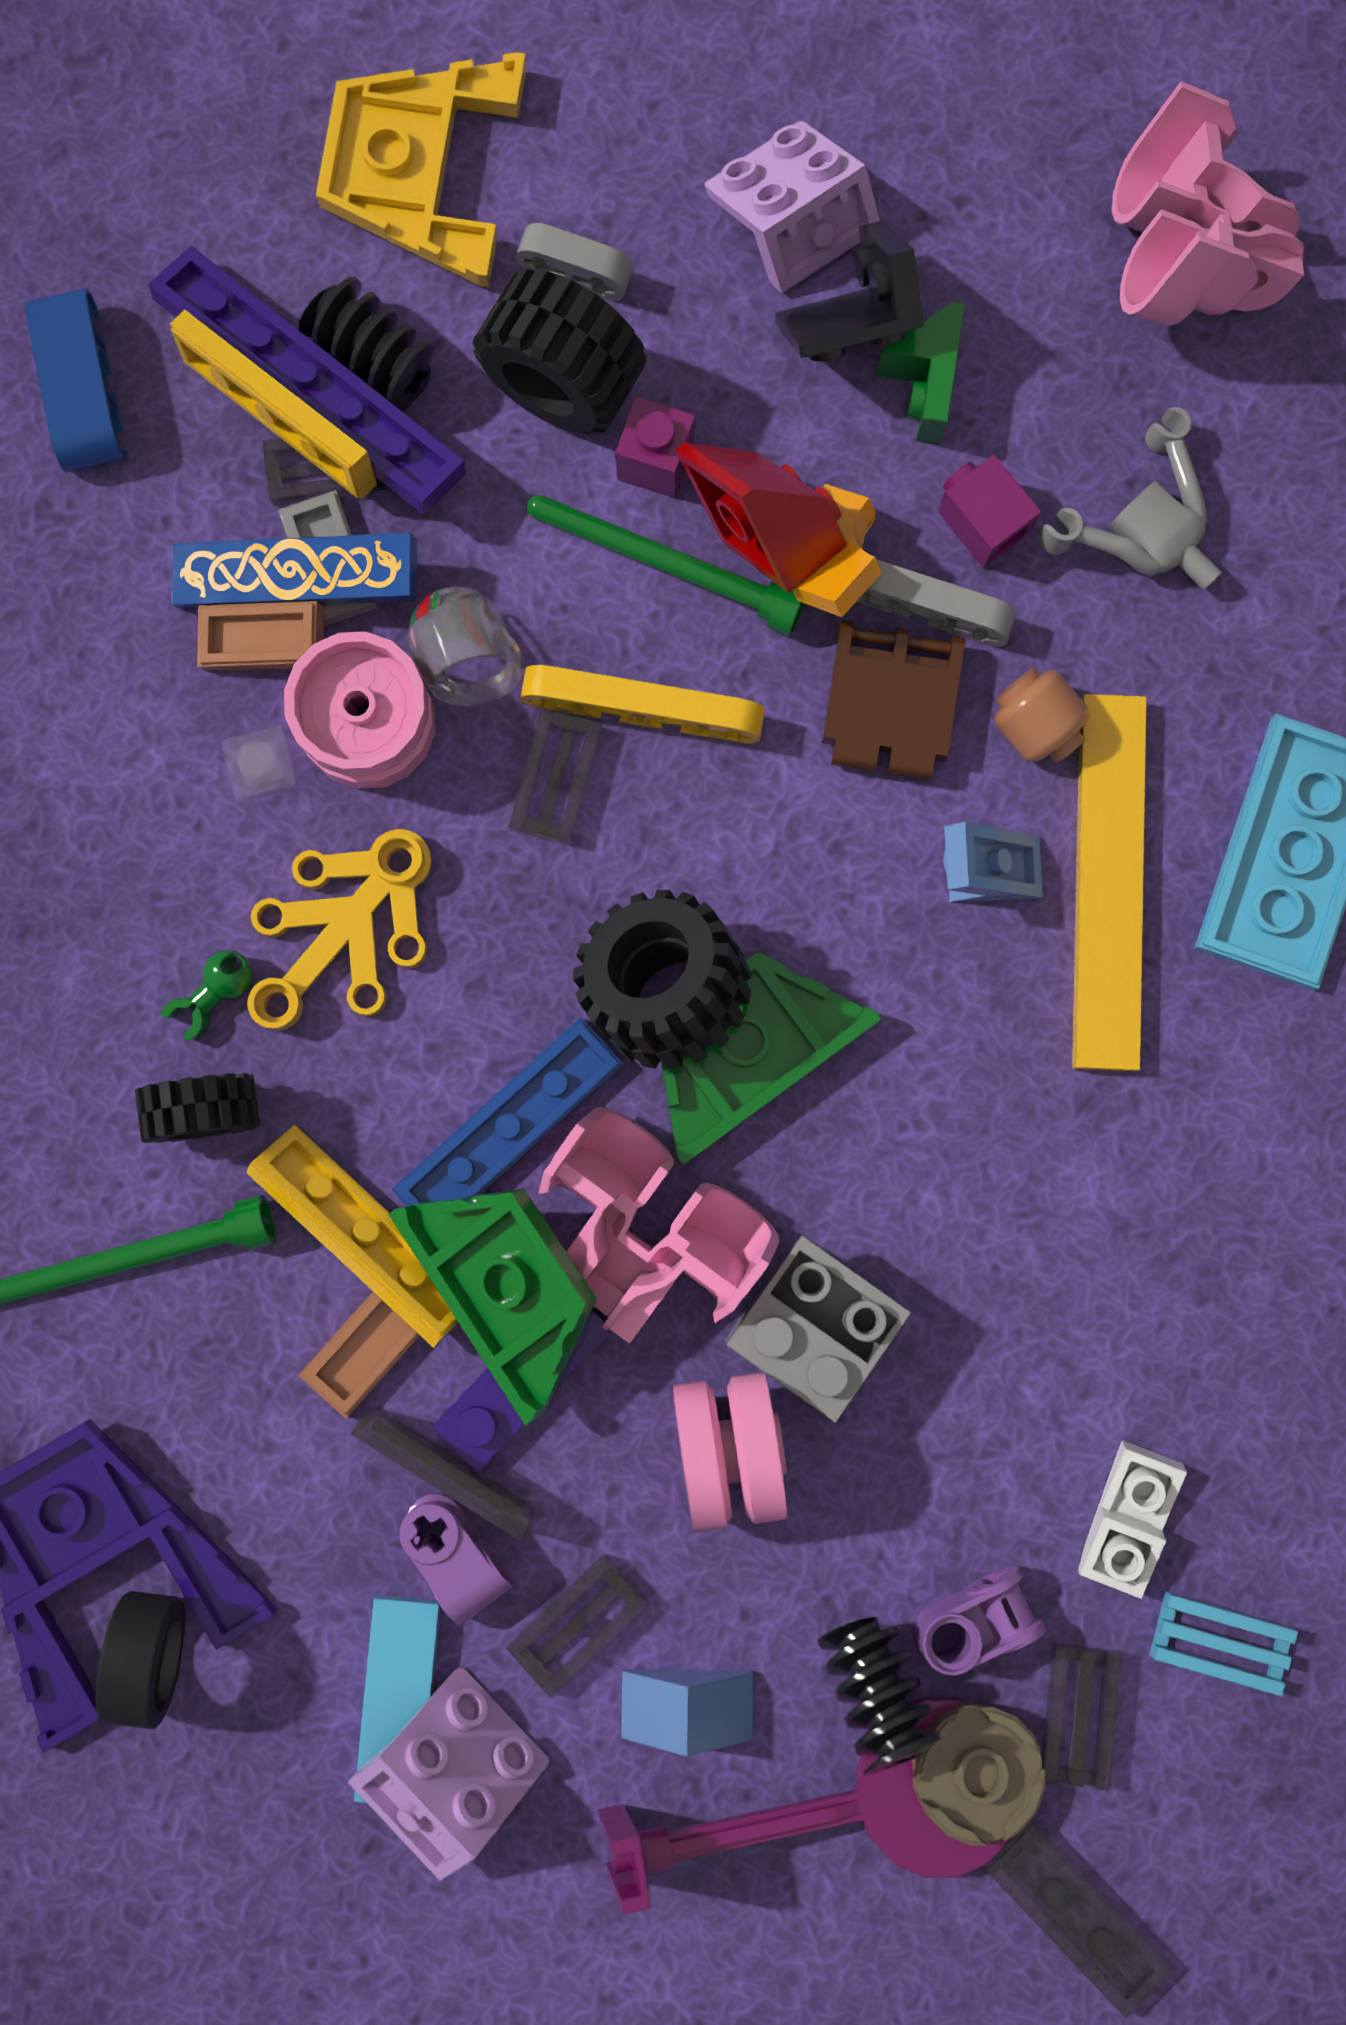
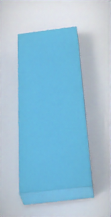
(397, 1669)

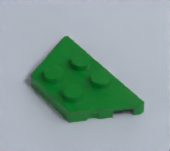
(783, 1037)
(504, 1286)

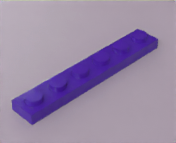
(398, 448)

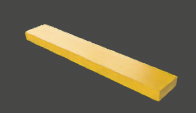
(1109, 885)

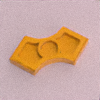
(851, 571)

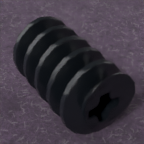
(367, 342)
(879, 1692)

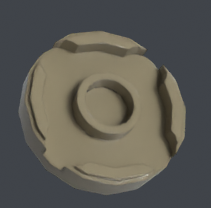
(980, 1775)

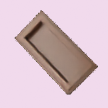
(257, 634)
(359, 1355)

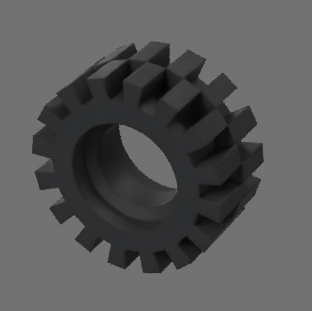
(197, 1107)

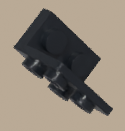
(872, 314)

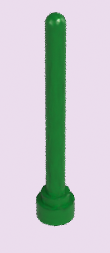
(773, 602)
(239, 1227)

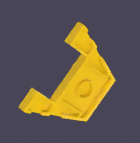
(392, 151)

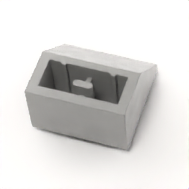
(817, 1328)

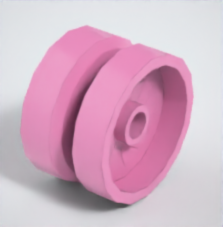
(323, 704)
(731, 1451)

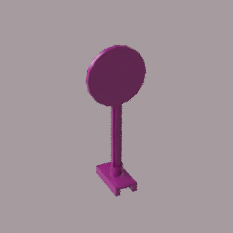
(880, 1800)

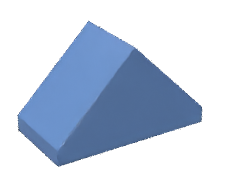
(687, 1709)

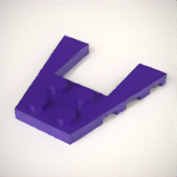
(68, 1515)

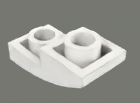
(1130, 1519)

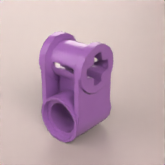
(459, 1566)
(982, 1622)

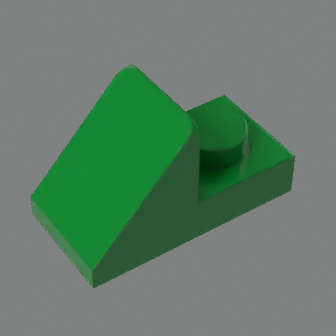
(929, 361)

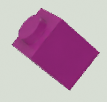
(648, 446)
(987, 509)

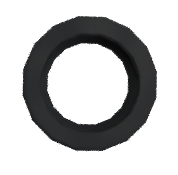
(140, 1660)

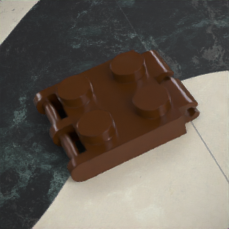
(892, 701)

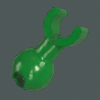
(219, 983)

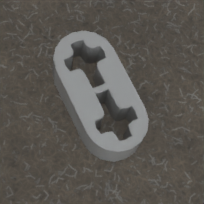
(576, 258)

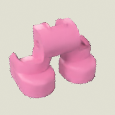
(1206, 225)
(711, 1240)

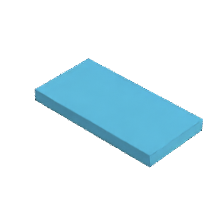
(1285, 860)

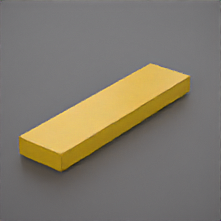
(273, 405)
(352, 1229)

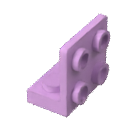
(798, 200)
(451, 1775)

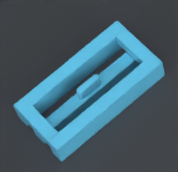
(1276, 1659)

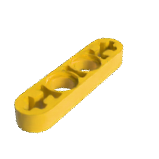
(643, 703)

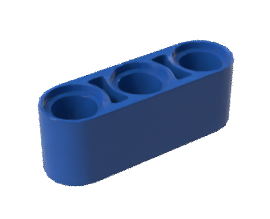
(73, 380)

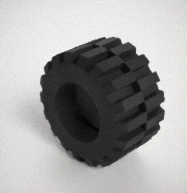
(559, 351)
(638, 944)

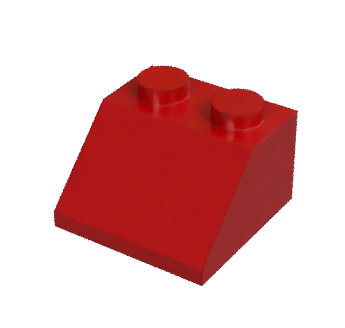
(765, 511)

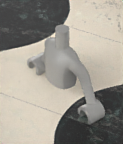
(1154, 528)

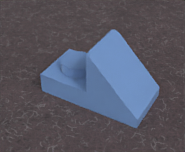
(991, 863)

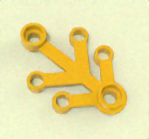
(347, 921)

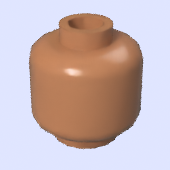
(1041, 716)

